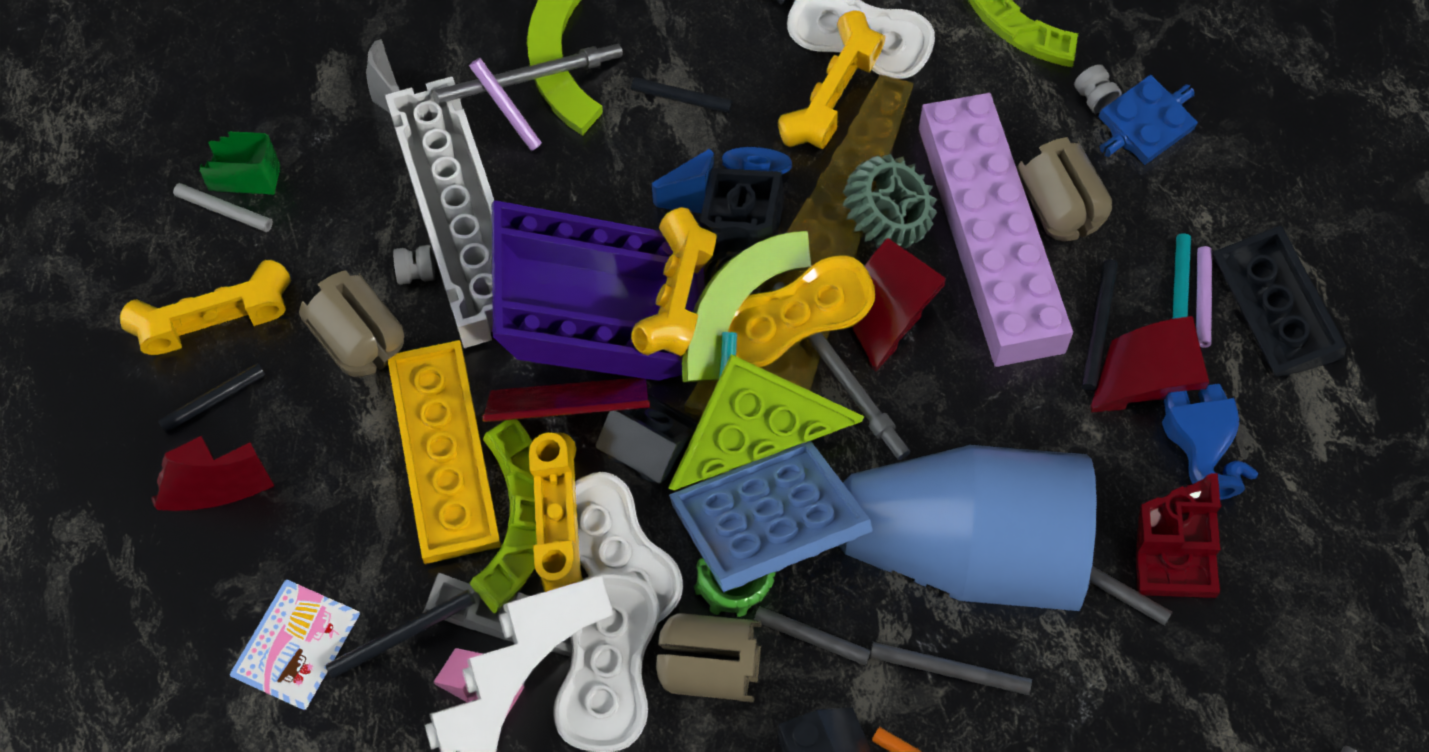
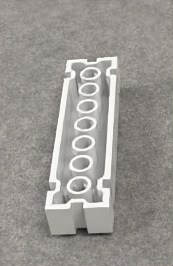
(452, 201)

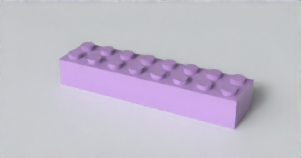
(994, 230)

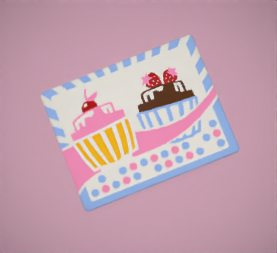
(295, 644)

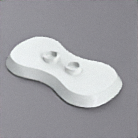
(906, 32)
(615, 542)
(603, 694)

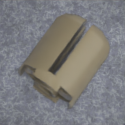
(1065, 190)
(353, 324)
(703, 675)

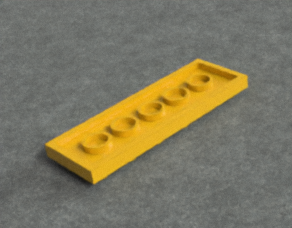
(443, 452)

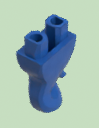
(1205, 435)

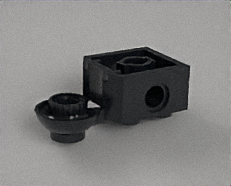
(741, 211)

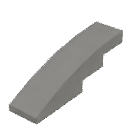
(478, 616)

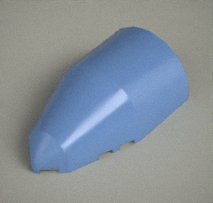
(983, 524)

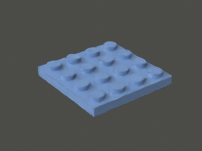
(769, 515)

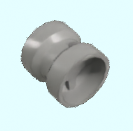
(1097, 88)
(414, 264)

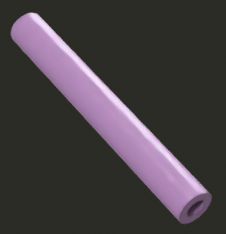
(505, 104)
(1204, 296)

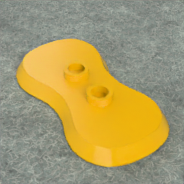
(823, 299)

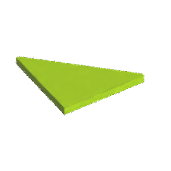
(754, 418)

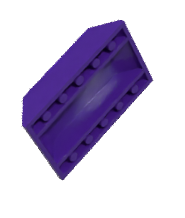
(577, 288)

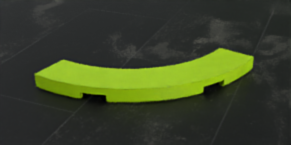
(1025, 34)
(560, 89)
(728, 291)
(515, 559)

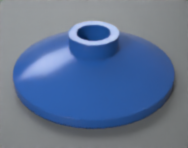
(756, 159)

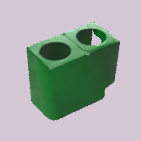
(232, 166)

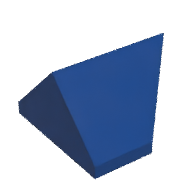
(685, 184)

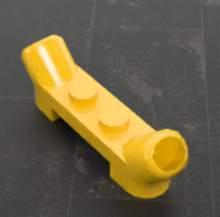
(819, 120)
(674, 325)
(160, 327)
(555, 510)

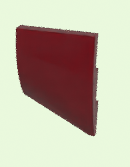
(901, 293)
(1151, 364)
(199, 481)
(1180, 542)

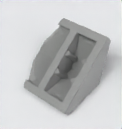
(380, 75)

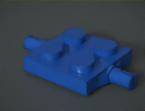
(1147, 120)

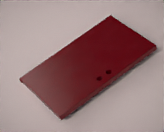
(566, 399)

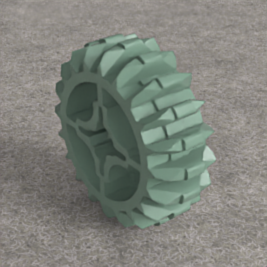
(883, 211)

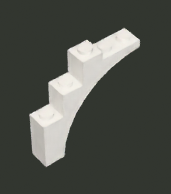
(496, 676)

